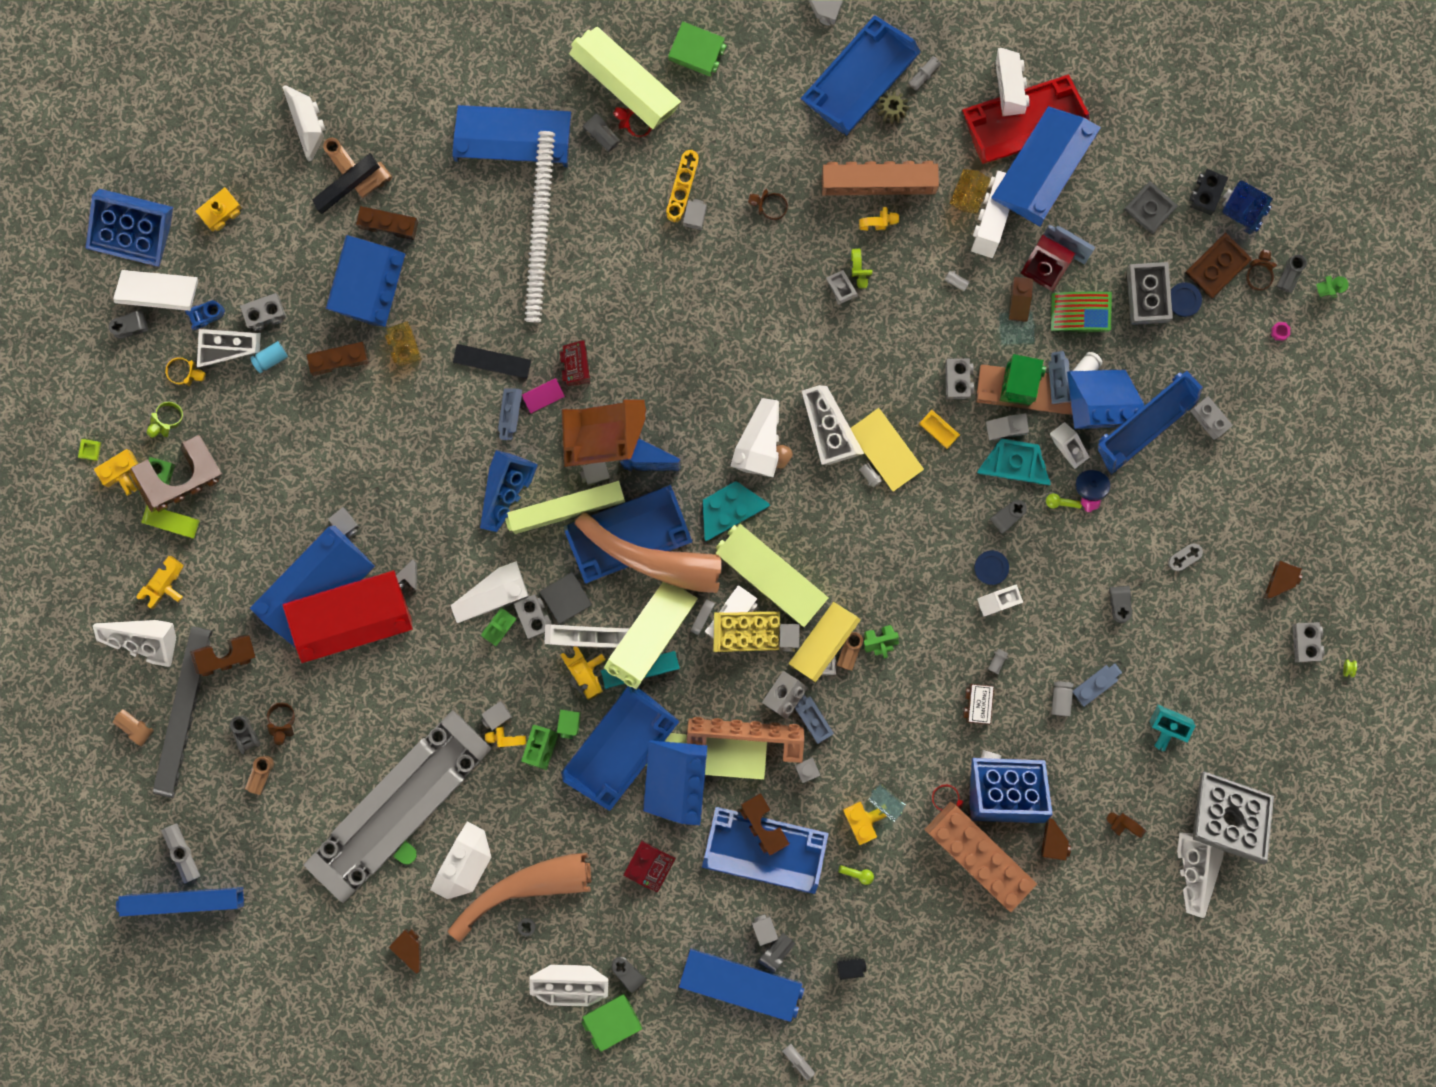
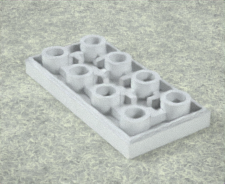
(155, 290)

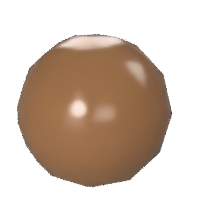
(784, 456)

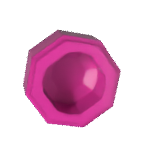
(1280, 331)

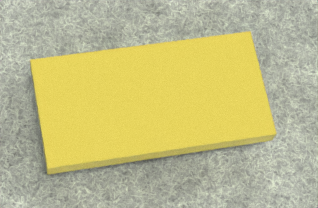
(886, 450)
(746, 631)
(824, 641)

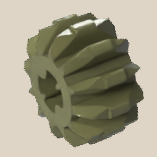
(890, 113)

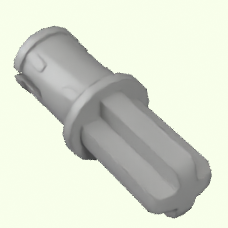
(924, 73)
(798, 1062)

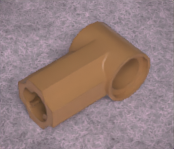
(340, 156)
(373, 181)
(849, 653)
(134, 728)
(259, 776)

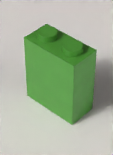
(697, 49)
(611, 1022)

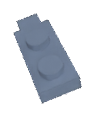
(1070, 241)
(1058, 378)
(509, 413)
(1096, 684)
(813, 719)

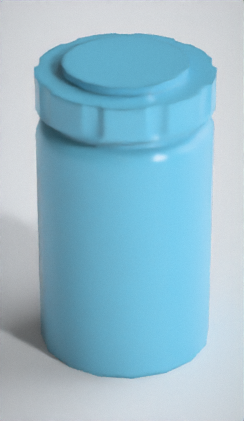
(268, 357)

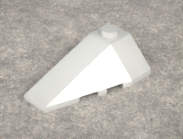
(1200, 870)

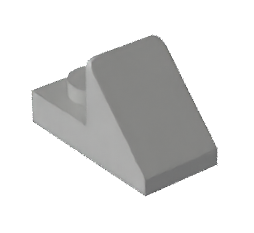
(841, 287)
(409, 574)

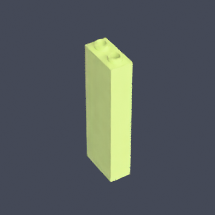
(624, 77)
(565, 507)
(771, 575)
(650, 634)
(731, 756)

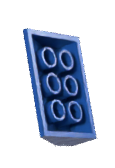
(128, 227)
(365, 281)
(1102, 398)
(650, 458)
(675, 781)
(1009, 790)

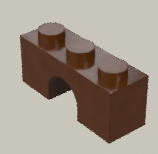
(393, 223)
(343, 356)
(239, 651)
(771, 839)

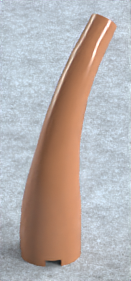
(680, 569)
(549, 877)

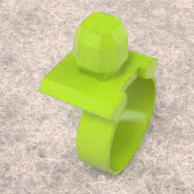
(862, 281)
(157, 427)

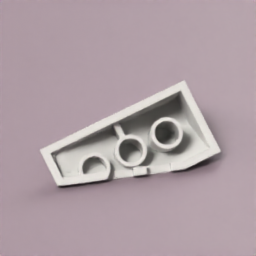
(757, 446)
(495, 591)
(149, 638)

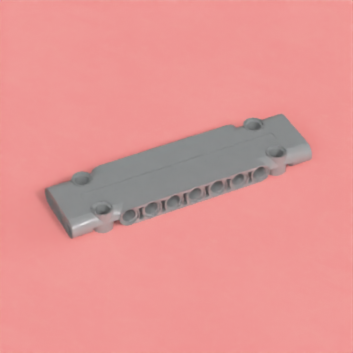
(397, 806)

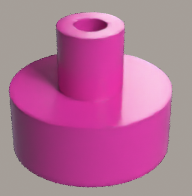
(1090, 505)

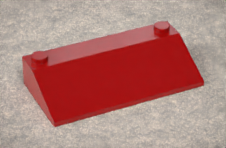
(1001, 135)
(348, 616)

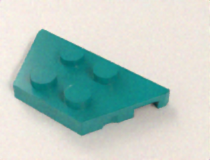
(1016, 462)
(729, 508)

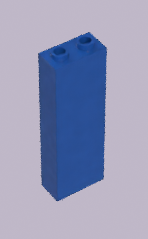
(180, 901)
(741, 985)

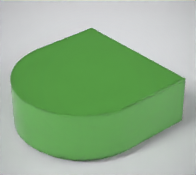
(406, 853)

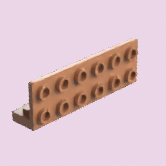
(990, 387)
(790, 735)

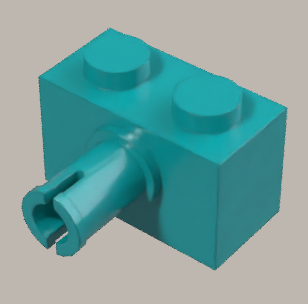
(1171, 725)

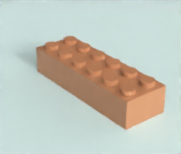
(880, 178)
(980, 856)

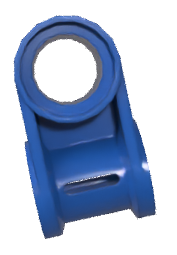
(201, 315)

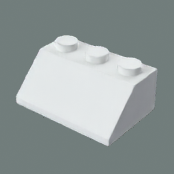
(1011, 82)

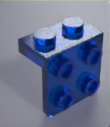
(1247, 206)

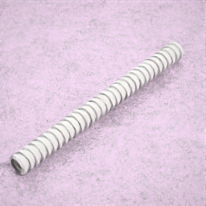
(539, 226)

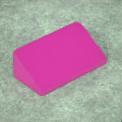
(543, 395)

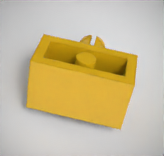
(219, 210)
(118, 470)
(862, 822)

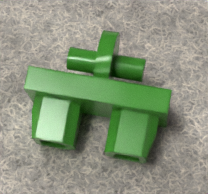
(1330, 286)
(498, 627)
(881, 644)

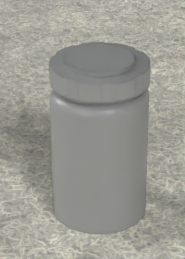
(1062, 698)

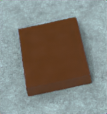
(1218, 265)

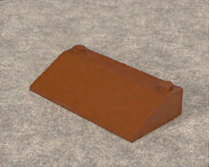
(602, 432)

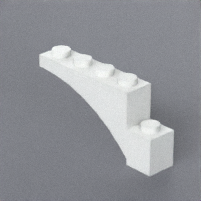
(584, 636)

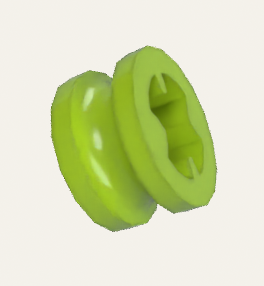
(1350, 668)

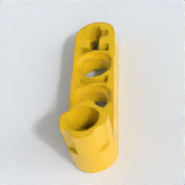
(683, 186)

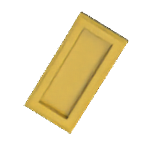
(939, 429)

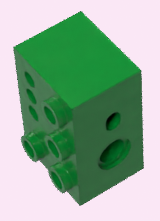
(1022, 380)

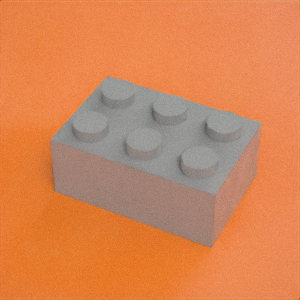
(1149, 293)

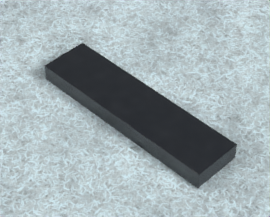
(345, 183)
(492, 361)

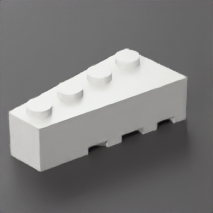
(992, 222)
(830, 429)

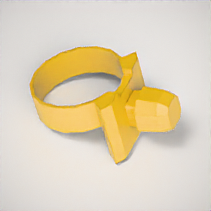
(879, 222)
(197, 374)
(492, 737)

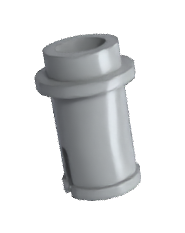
(956, 280)
(870, 475)
(998, 661)

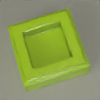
(89, 449)

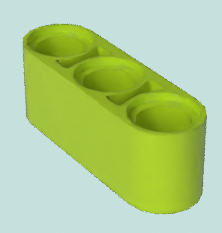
(171, 522)

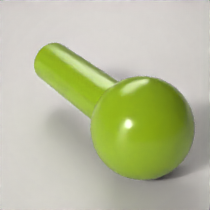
(1053, 501)
(865, 876)

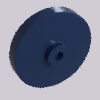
(1185, 299)
(1092, 485)
(991, 567)

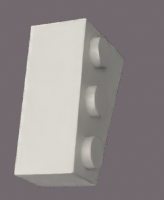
(221, 346)
(738, 602)

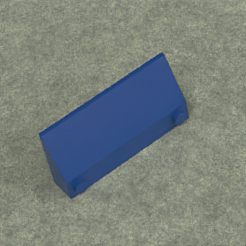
(861, 74)
(509, 133)
(1045, 164)
(1149, 421)
(646, 521)
(323, 566)
(618, 747)
(737, 852)

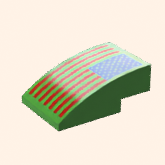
(1081, 312)

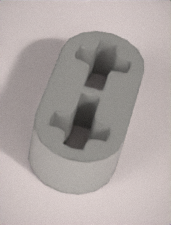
(1182, 553)
(702, 617)

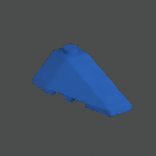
(505, 480)

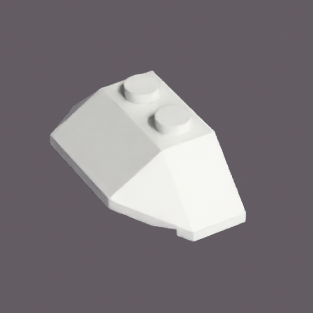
(306, 121)
(463, 863)
(569, 985)

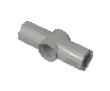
(186, 865)

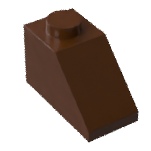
(1020, 299)
(1283, 579)
(1055, 843)
(408, 949)

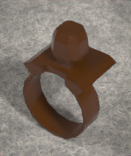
(755, 200)
(1263, 260)
(280, 732)
(1121, 822)

